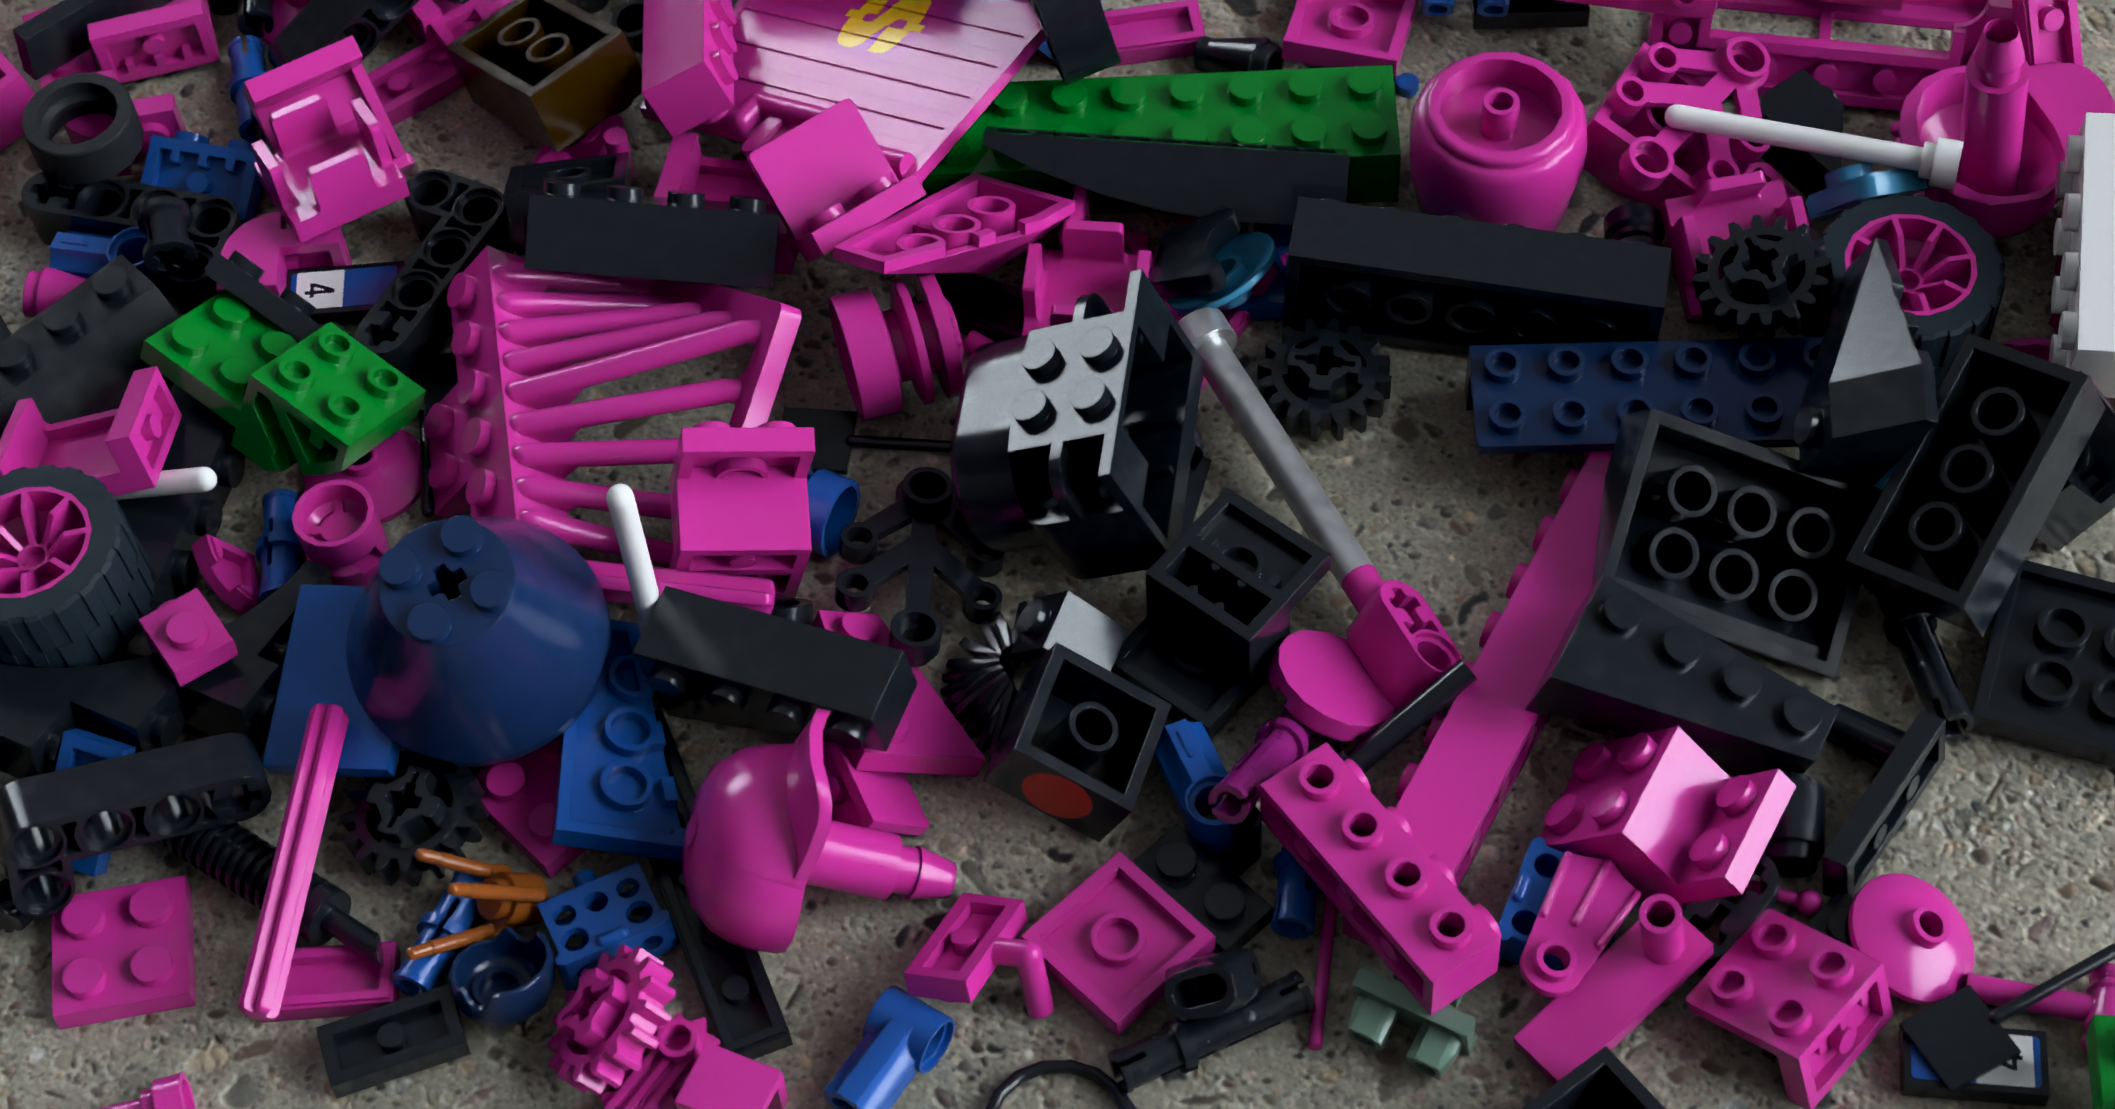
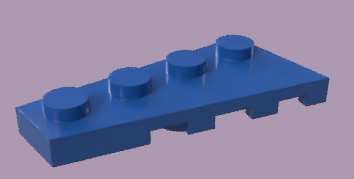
(613, 766)

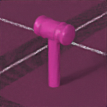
(2063, 1003)

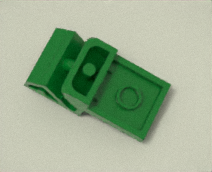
(287, 398)

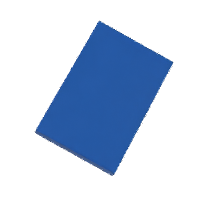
(318, 673)

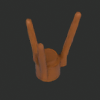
(502, 898)

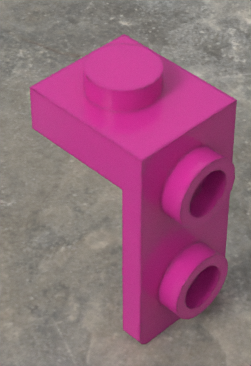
(188, 637)

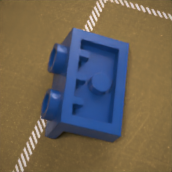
(199, 167)

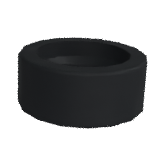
(73, 98)

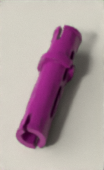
(1275, 748)

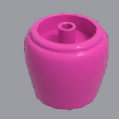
(1498, 141)

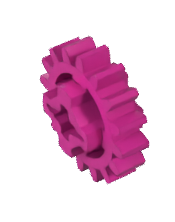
(611, 1019)

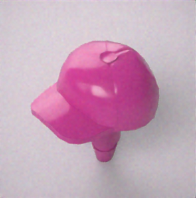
(2010, 125)
(769, 831)

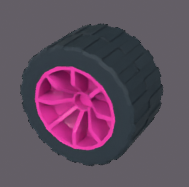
(1946, 267)
(67, 570)

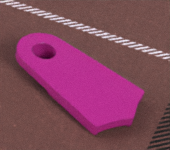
(1575, 922)

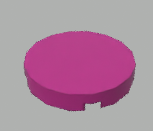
(1327, 686)

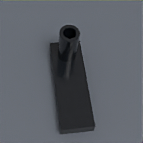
(1908, 766)

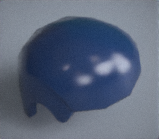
(503, 978)

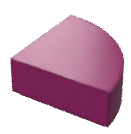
(228, 572)

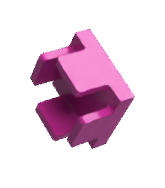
(327, 171)
(1710, 210)
(1089, 263)

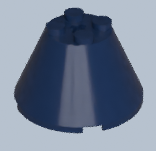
(478, 640)

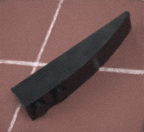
(1184, 174)

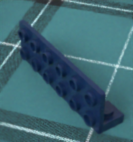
(1579, 392)

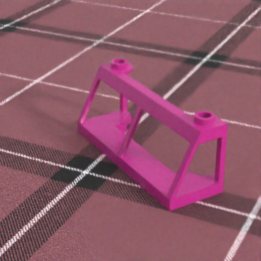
(1855, 71)

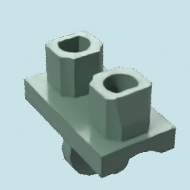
(1384, 1003)

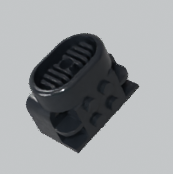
(1081, 436)

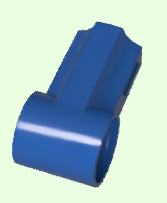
(89, 252)
(1190, 772)
(897, 1042)

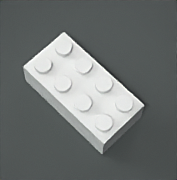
(2087, 242)

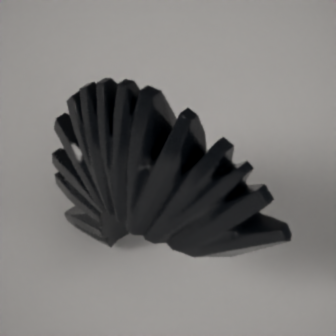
(983, 686)

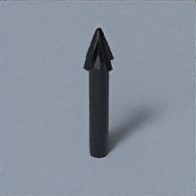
(1411, 716)

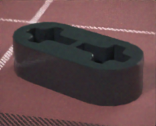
(1736, 917)

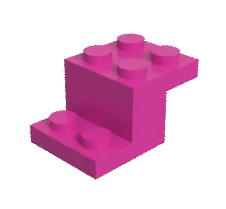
(743, 501)
(1667, 815)

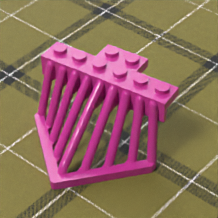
(509, 418)

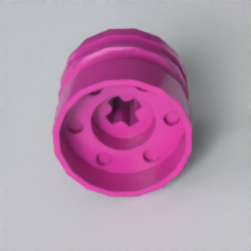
(897, 345)

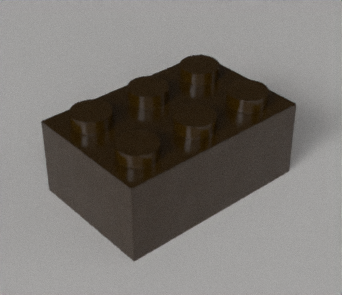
(548, 69)

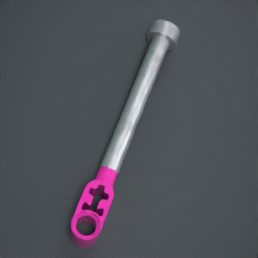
(1394, 627)

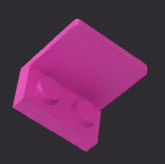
(156, 40)
(830, 180)
(1797, 999)

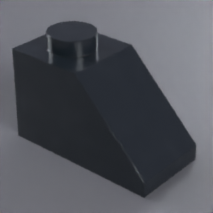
(1809, 104)

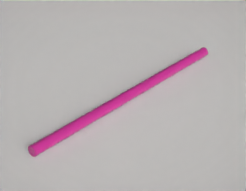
(1322, 975)

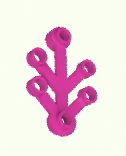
(1737, 68)

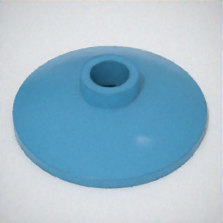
(1244, 263)

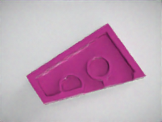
(928, 734)

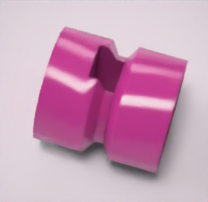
(340, 530)

